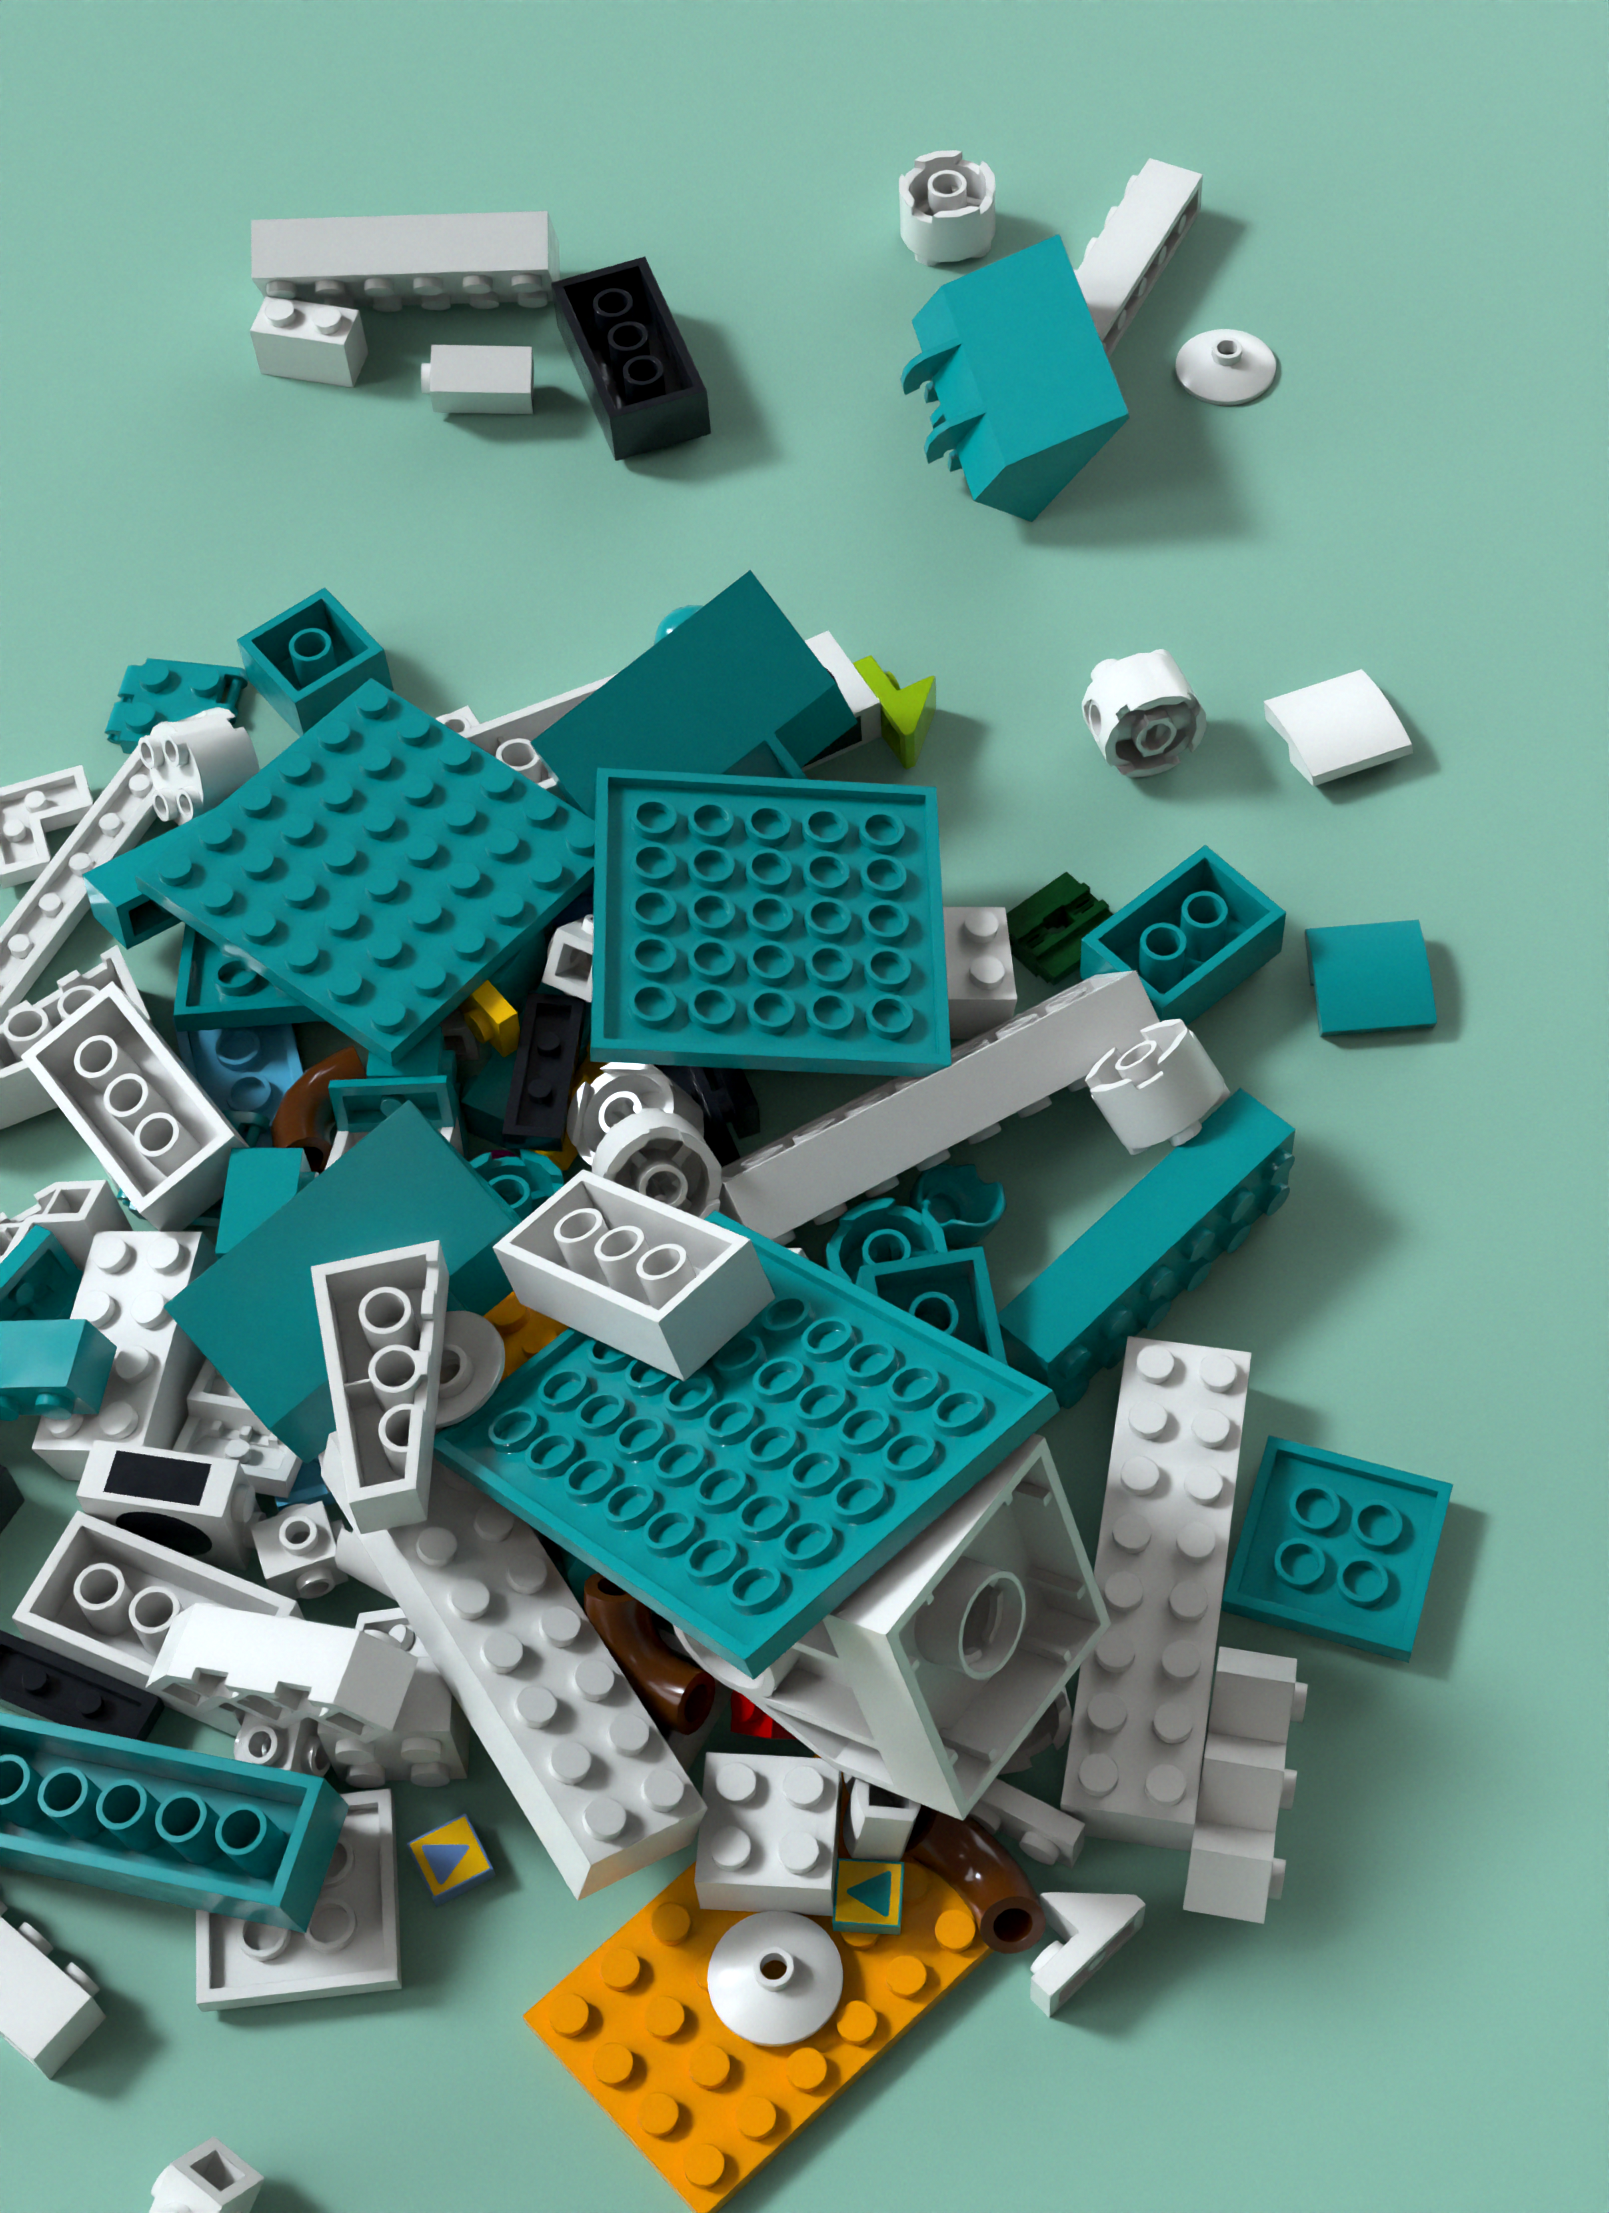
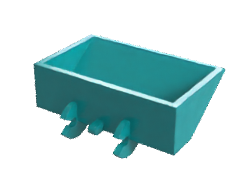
(1015, 379)
(711, 697)
(388, 1192)

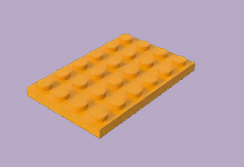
(693, 2093)

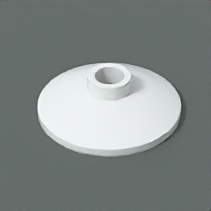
(1225, 367)
(469, 1366)
(779, 2009)

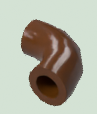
(307, 1109)
(665, 1684)
(983, 1877)

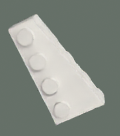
(383, 1364)

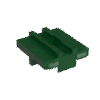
(1056, 904)

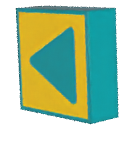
(868, 1896)

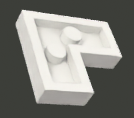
(29, 812)

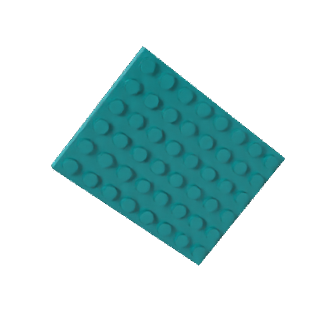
(766, 1473)

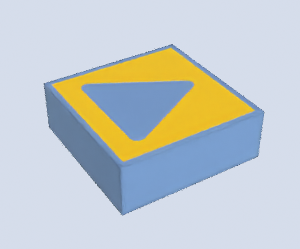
(451, 1860)

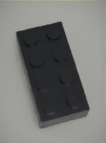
(631, 358)

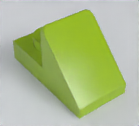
(904, 711)

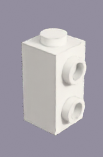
(480, 379)

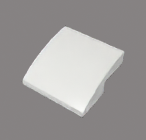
(1338, 727)
(227, 1428)

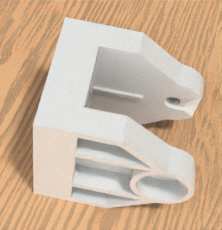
(945, 1648)

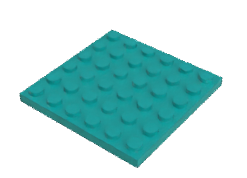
(378, 869)
(768, 924)

